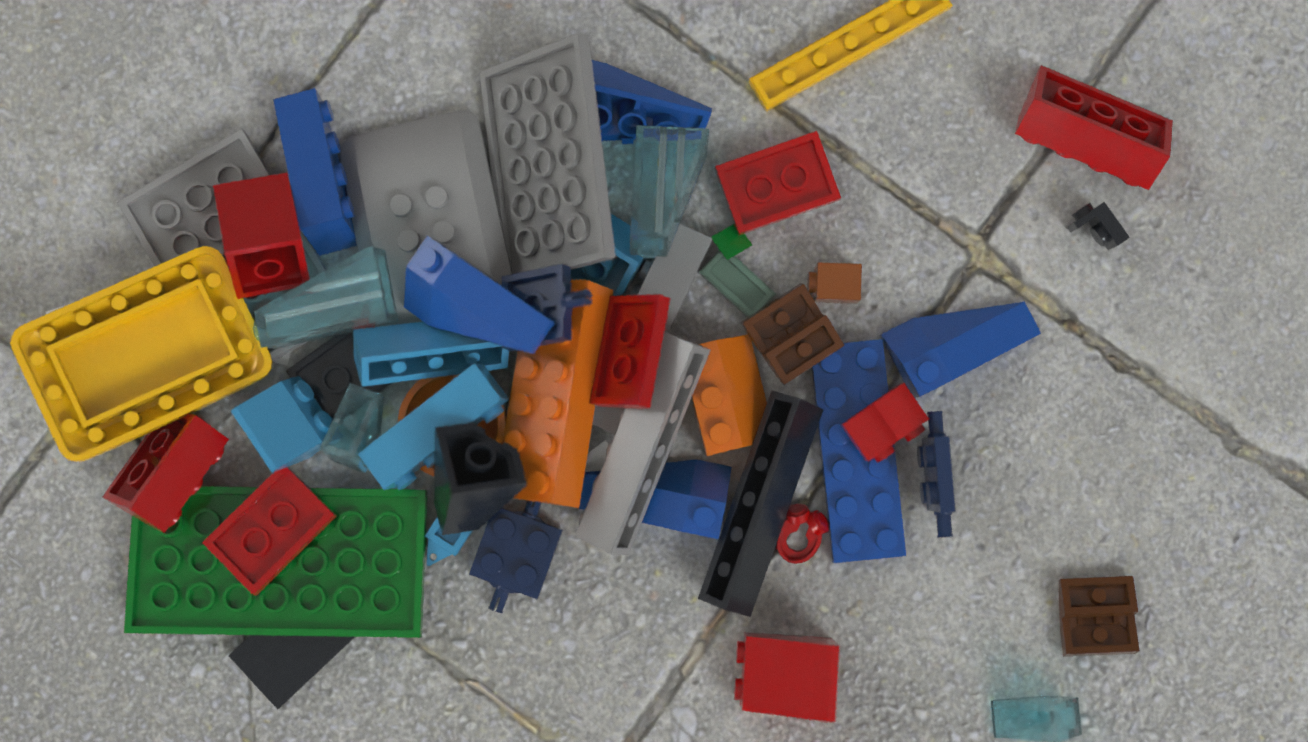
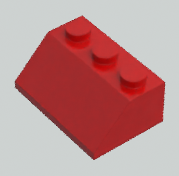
(166, 471)

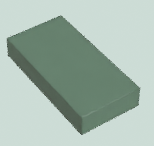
(737, 283)

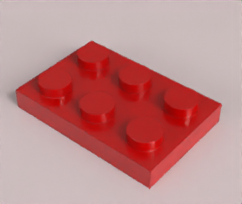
(777, 183)
(630, 351)
(269, 529)

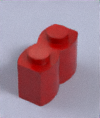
(885, 423)

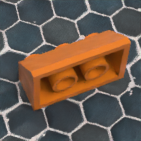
(729, 395)

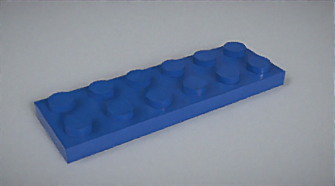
(859, 493)

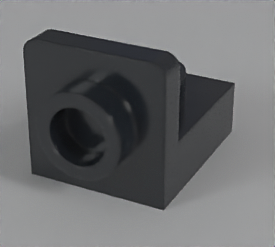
(1105, 226)

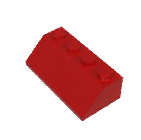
(1095, 128)

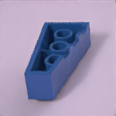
(315, 171)

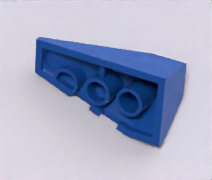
(463, 300)
(686, 498)

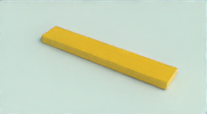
(842, 48)

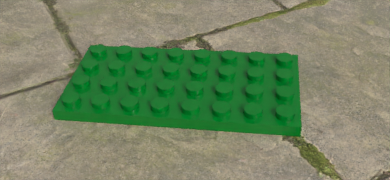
(348, 582)

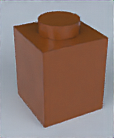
(835, 283)

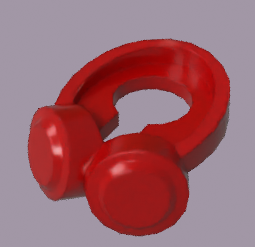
(818, 525)

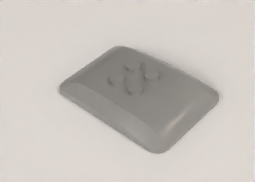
(421, 183)

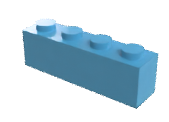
(419, 352)
(410, 442)

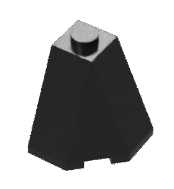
(472, 477)

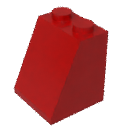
(261, 235)
(788, 675)

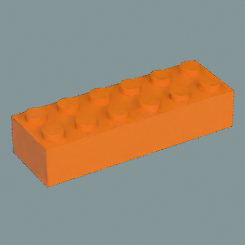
(551, 408)

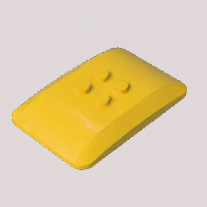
(140, 354)

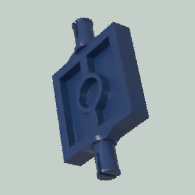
(550, 294)
(938, 485)
(515, 553)

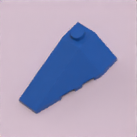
(633, 101)
(948, 345)

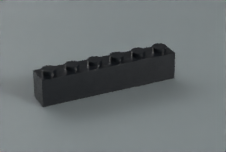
(760, 503)

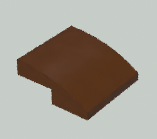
(792, 333)
(1098, 616)

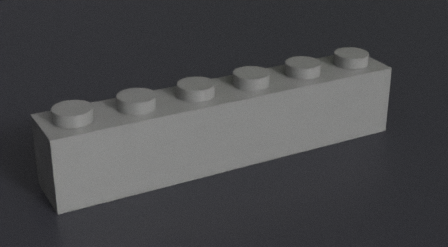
(669, 277)
(641, 450)

